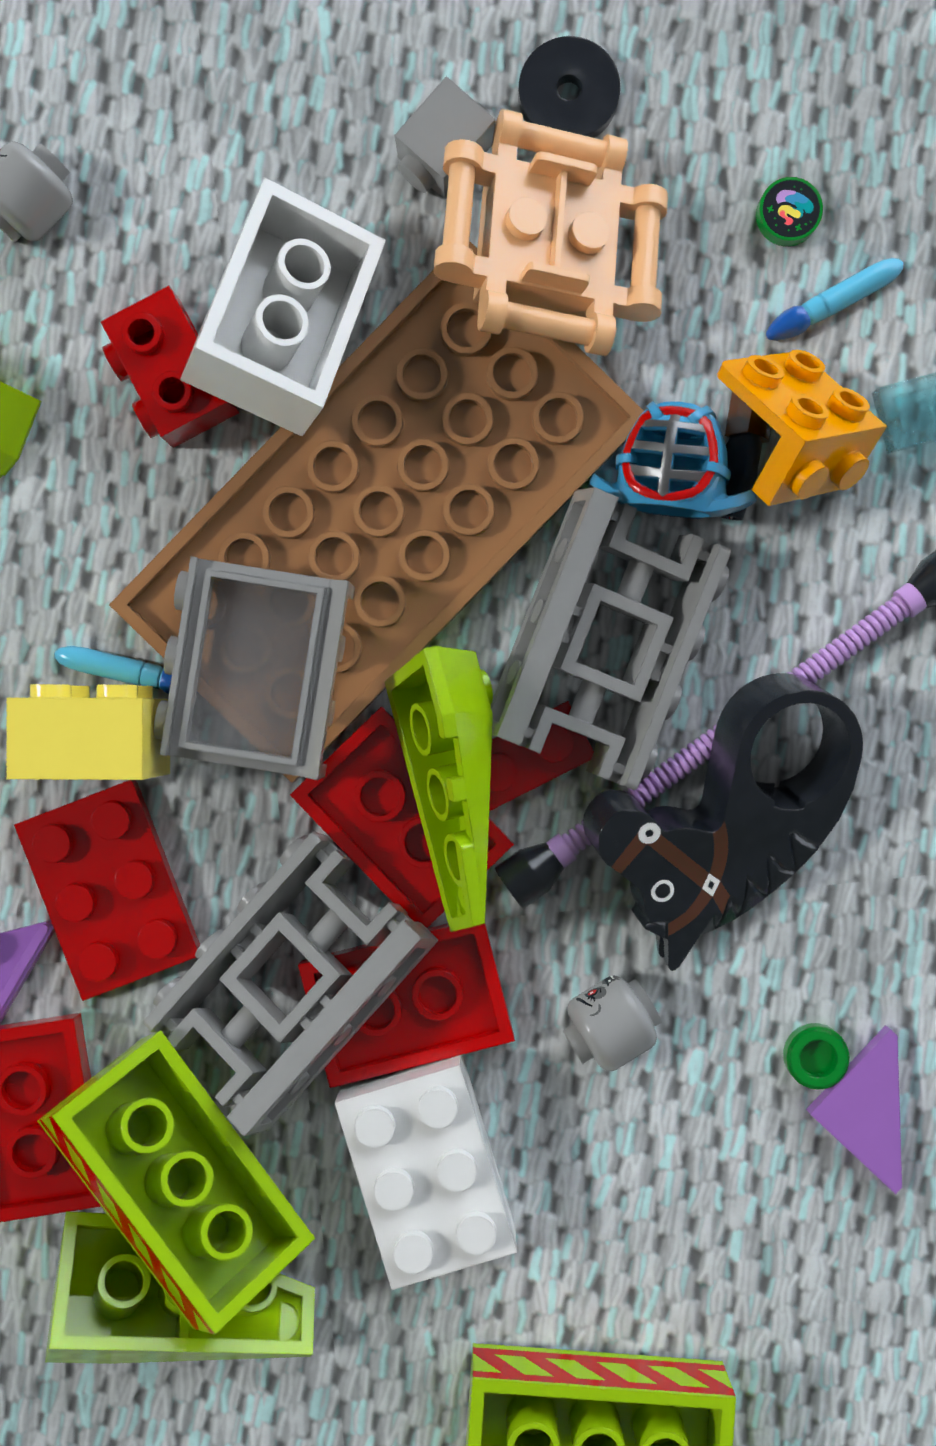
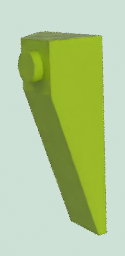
(446, 740)
(117, 1312)

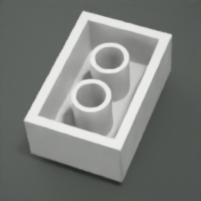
(284, 309)
(426, 1171)

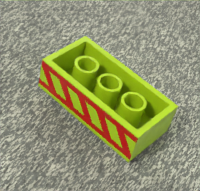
(178, 1182)
(596, 1399)

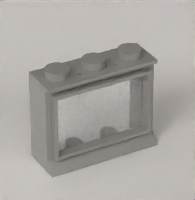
(253, 667)

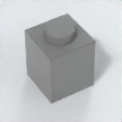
(441, 118)

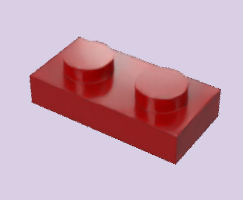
(520, 770)

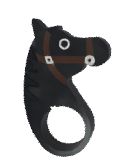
(744, 836)

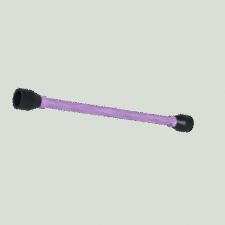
(536, 868)

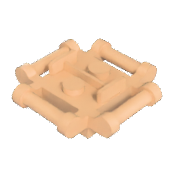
(550, 233)

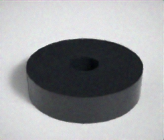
(576, 62)

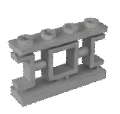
(562, 618)
(323, 1017)

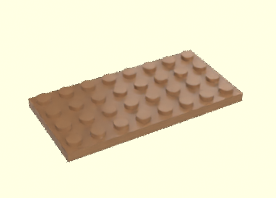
(407, 484)

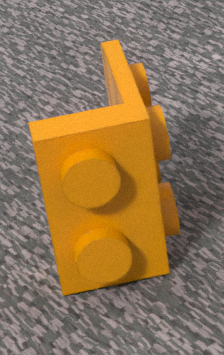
(820, 424)

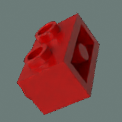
(152, 349)

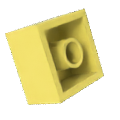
(84, 738)

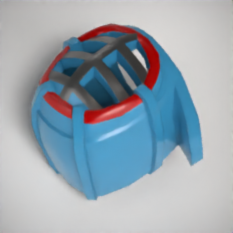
(675, 465)

